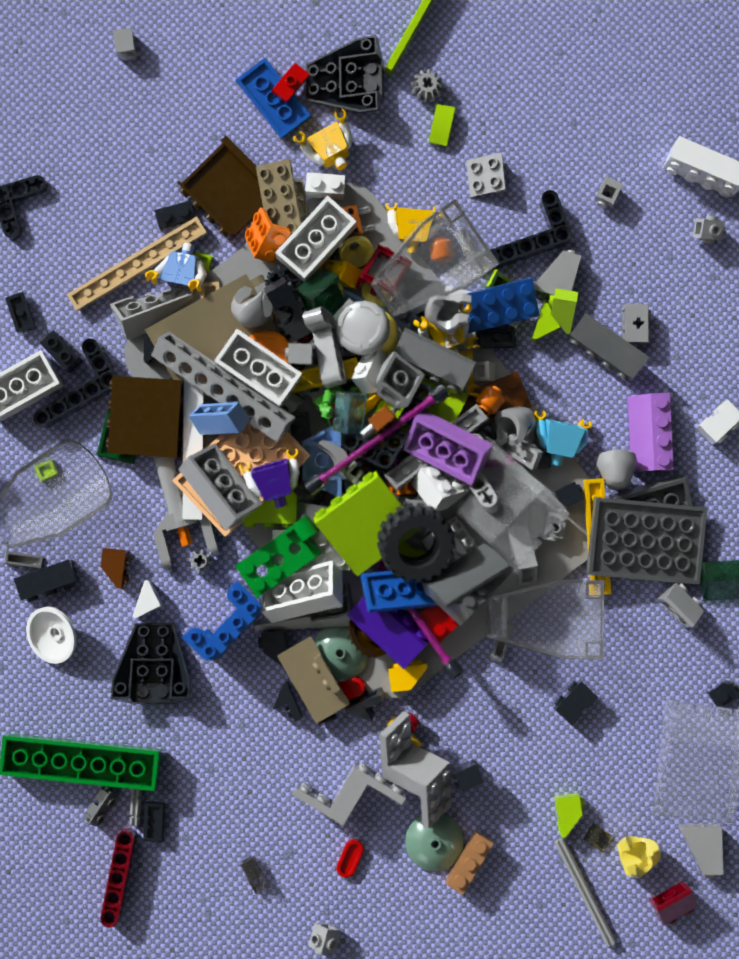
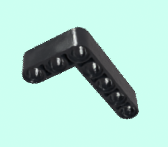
(533, 240)
(83, 390)
(386, 451)

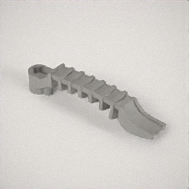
(338, 454)

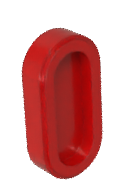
(353, 687)
(350, 858)

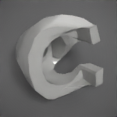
(252, 312)
(444, 314)
(521, 418)
(617, 468)

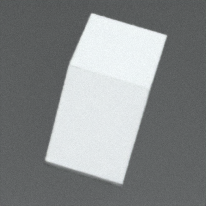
(148, 600)

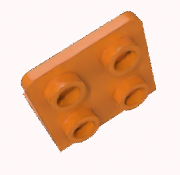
(265, 237)

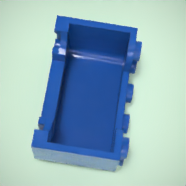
(214, 645)

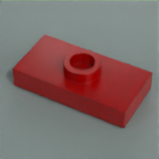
(290, 83)

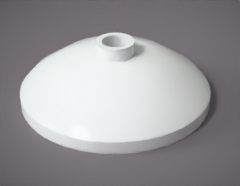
(51, 635)

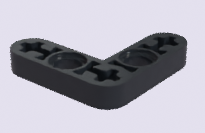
(11, 197)

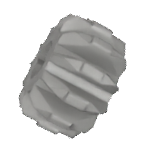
(427, 78)

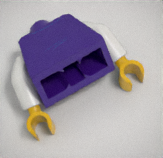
(273, 479)

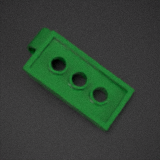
(298, 533)

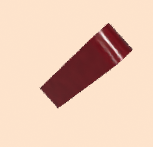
(113, 885)

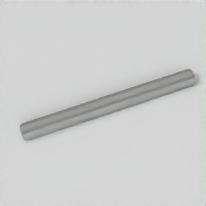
(585, 892)

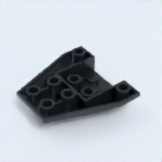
(348, 76)
(152, 667)

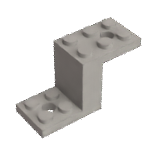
(415, 769)
(349, 793)

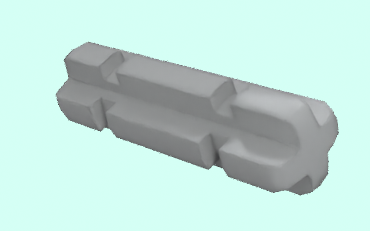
(135, 807)

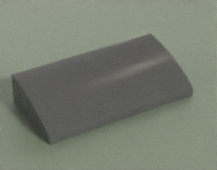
(666, 491)
(465, 575)

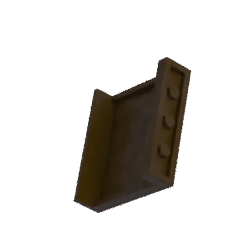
(225, 189)
(145, 416)

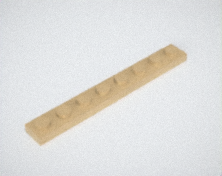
(136, 264)

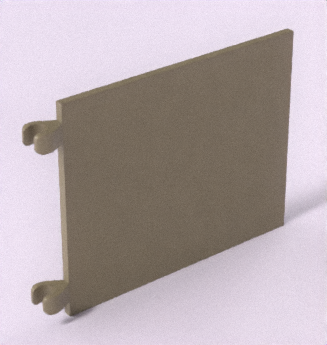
(209, 322)

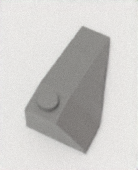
(139, 314)

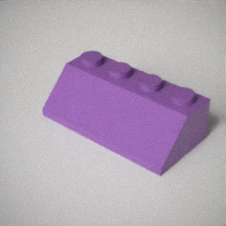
(651, 431)
(447, 447)

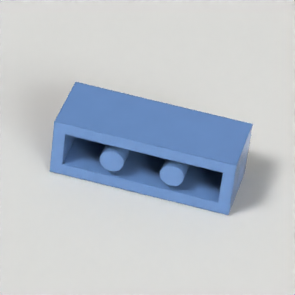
(219, 418)

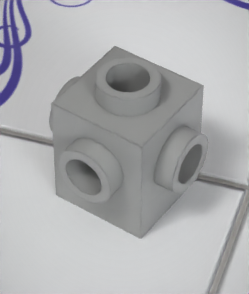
(709, 229)
(324, 938)

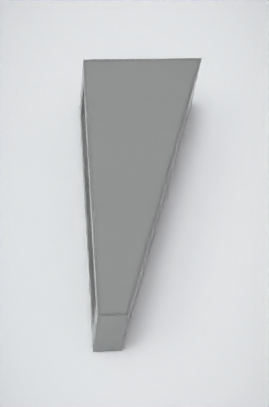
(23, 559)
(498, 651)

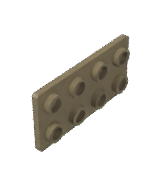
(282, 194)
(313, 679)

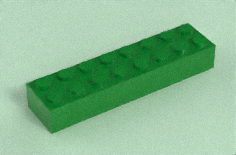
(80, 761)

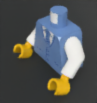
(180, 269)

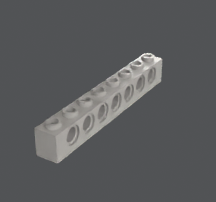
(212, 378)

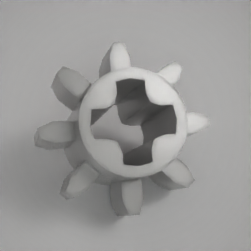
(204, 557)

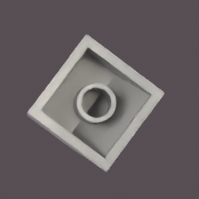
(681, 605)

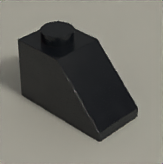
(273, 644)

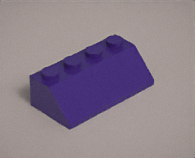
(391, 631)

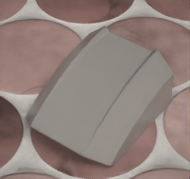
(398, 381)

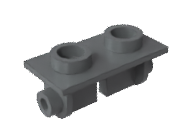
(97, 813)

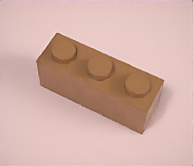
(469, 862)

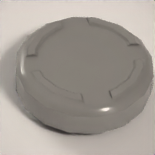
(363, 328)

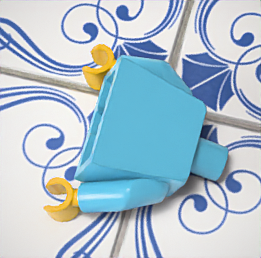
(561, 438)

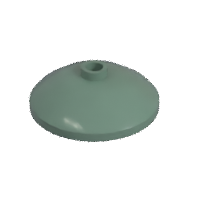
(352, 661)
(431, 858)

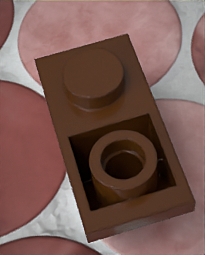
(114, 564)

